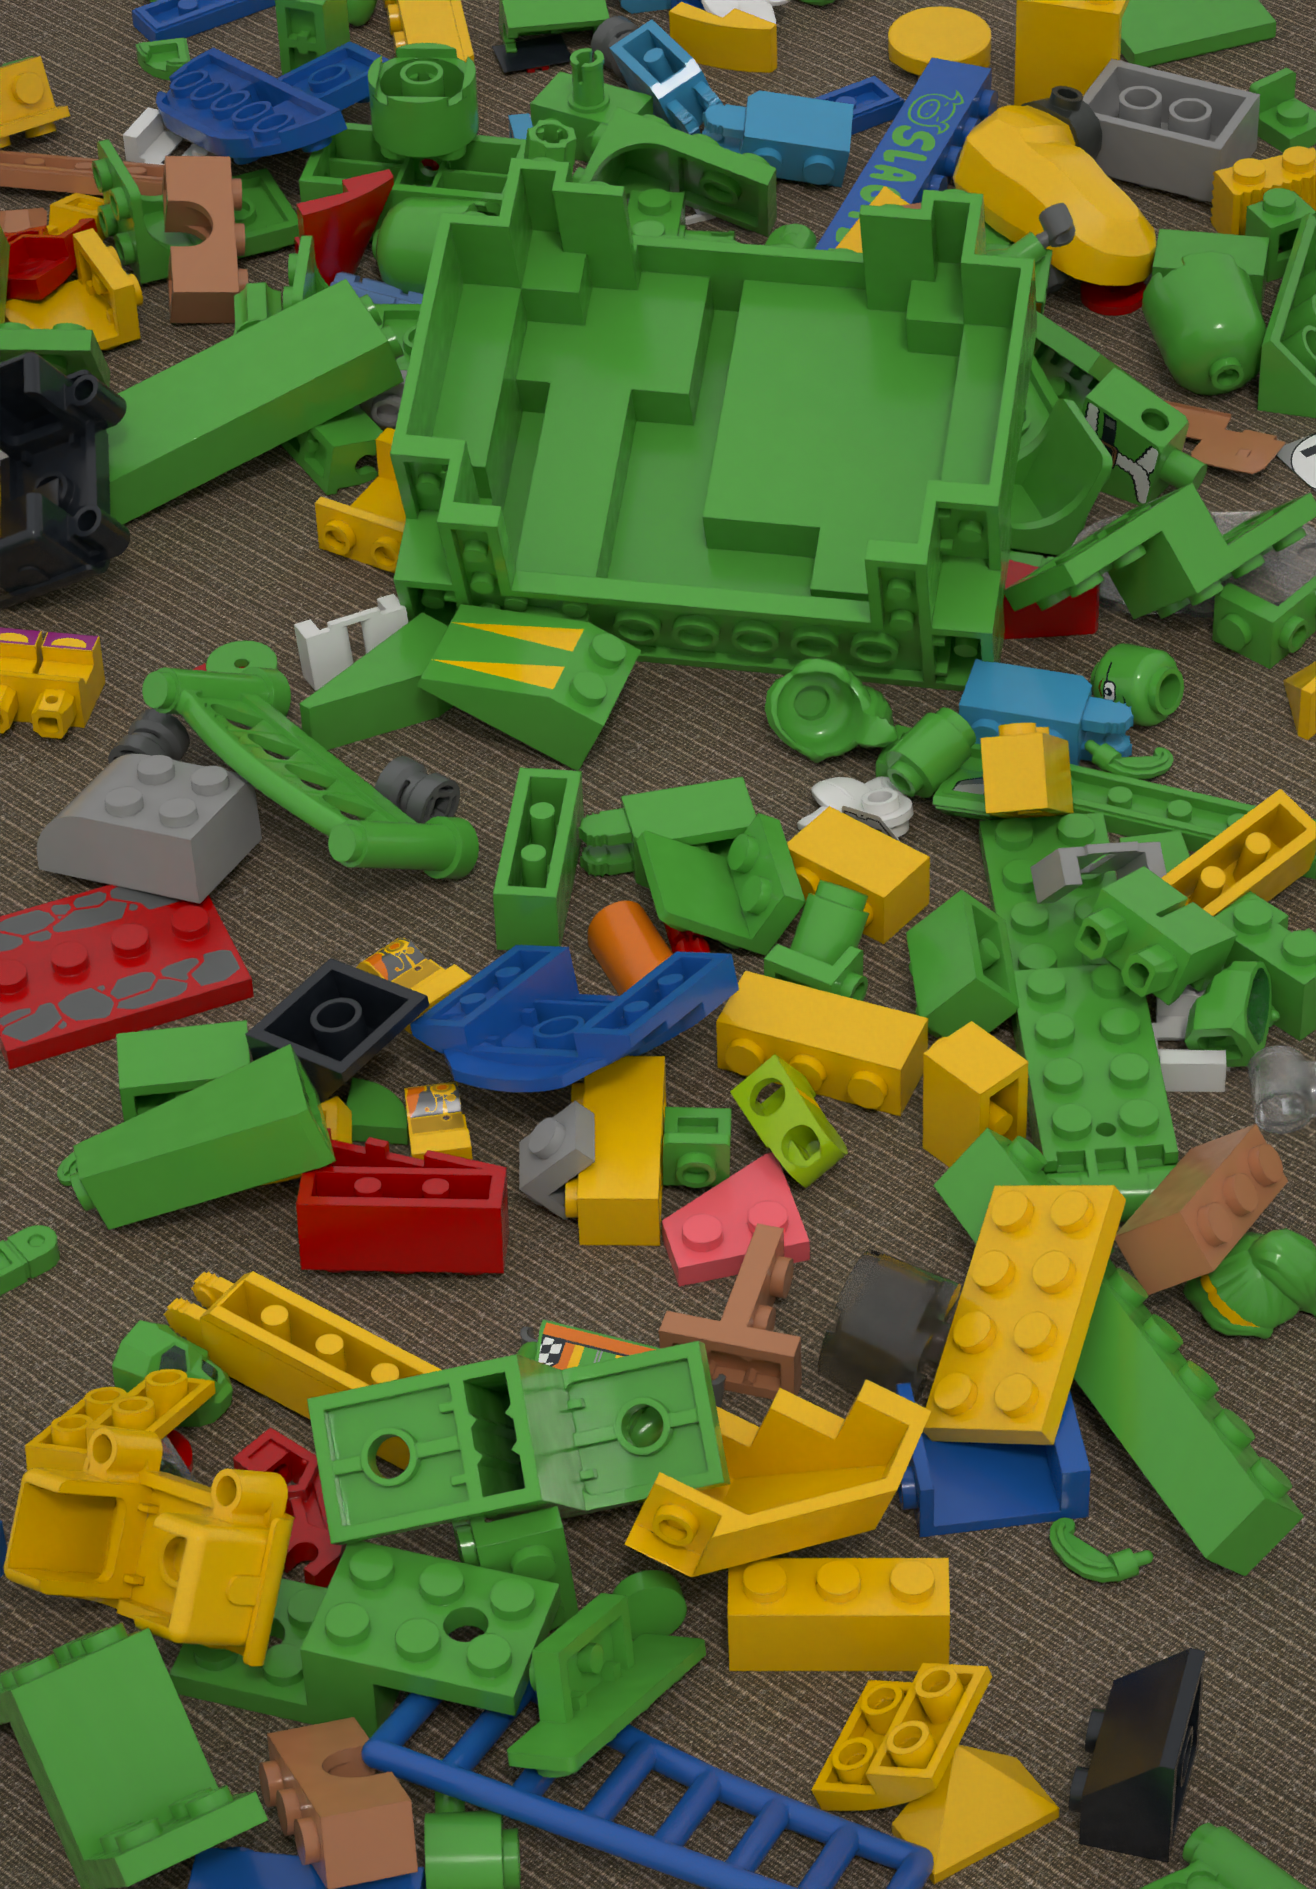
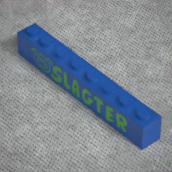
(921, 141)

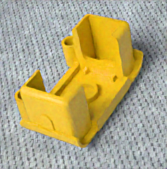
(156, 1545)

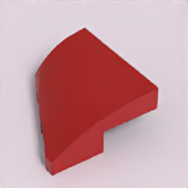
(344, 222)
(41, 260)

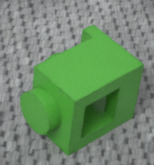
(1279, 220)

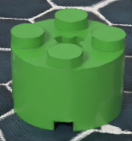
(423, 102)

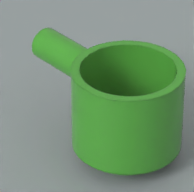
(469, 1848)

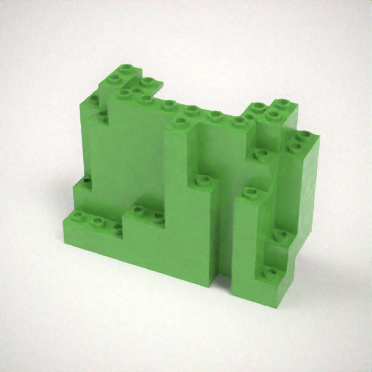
(719, 433)

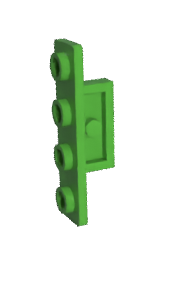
(595, 1684)

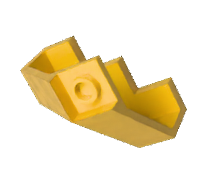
(791, 1483)

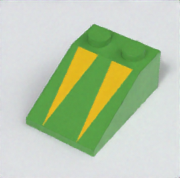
(531, 677)

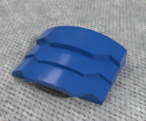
(532, 1031)

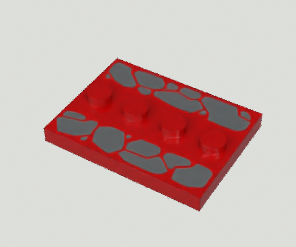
(110, 967)

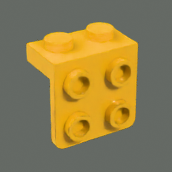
(99, 300)

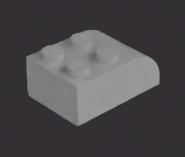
(1170, 128)
(154, 827)

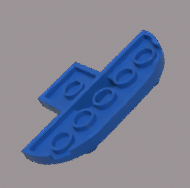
(254, 115)

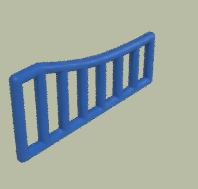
(666, 1848)

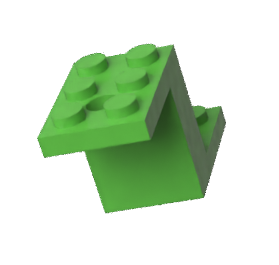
(514, 1440)
(118, 1759)

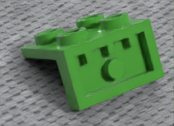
(732, 898)

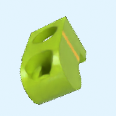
(790, 1121)

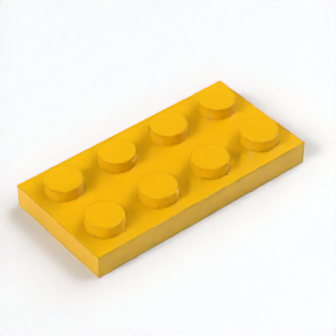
(1023, 1314)

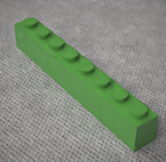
(1147, 1390)

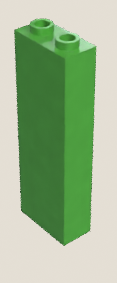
(248, 397)

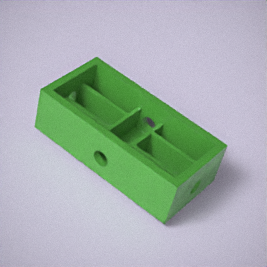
(354, 152)

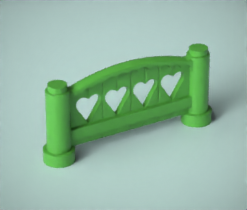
(261, 702)

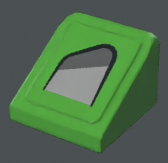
(963, 796)

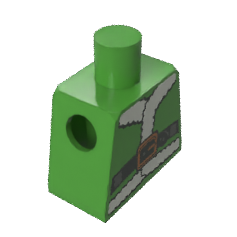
(1142, 438)

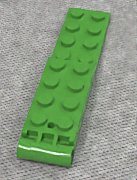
(1088, 1038)

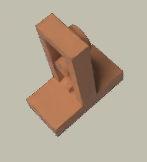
(744, 1340)

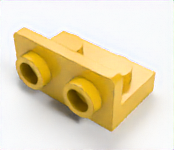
(27, 101)

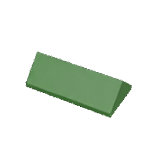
(1289, 343)

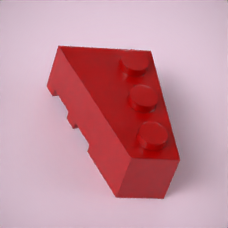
(402, 1213)

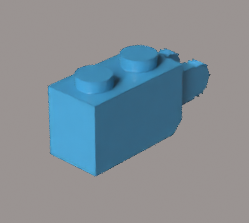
(663, 69)
(793, 133)
(1051, 699)

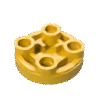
(939, 34)

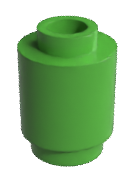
(930, 753)
(830, 922)

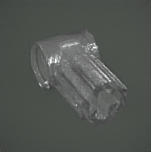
(1282, 1089)

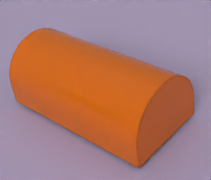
(626, 943)

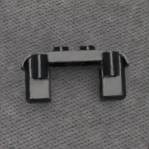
(53, 431)

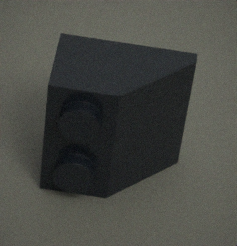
(336, 1022)
(1141, 1758)

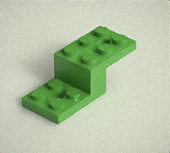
(1164, 554)
(381, 1633)

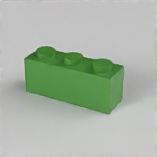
(538, 858)

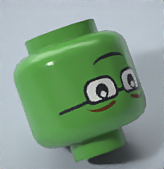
(1141, 679)

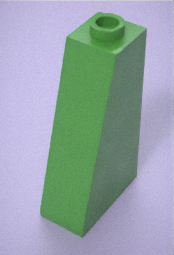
(206, 1143)

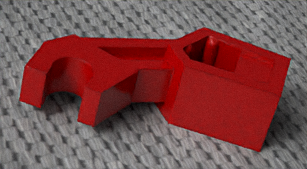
(305, 1503)

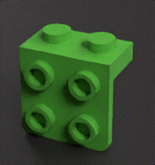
(524, 1546)

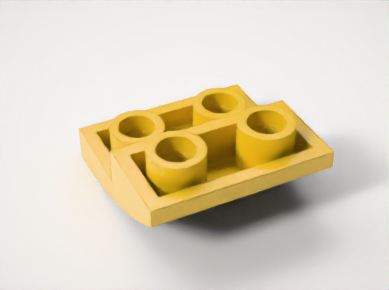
(153, 1405)
(900, 1738)

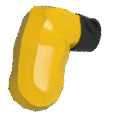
(1046, 157)

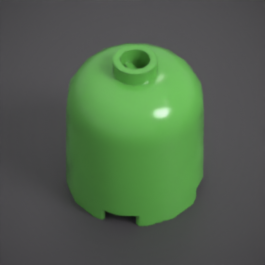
(408, 235)
(1206, 323)

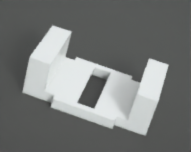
(150, 143)
(328, 650)
(1185, 1068)

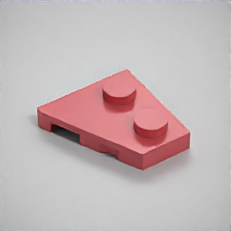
(715, 1230)

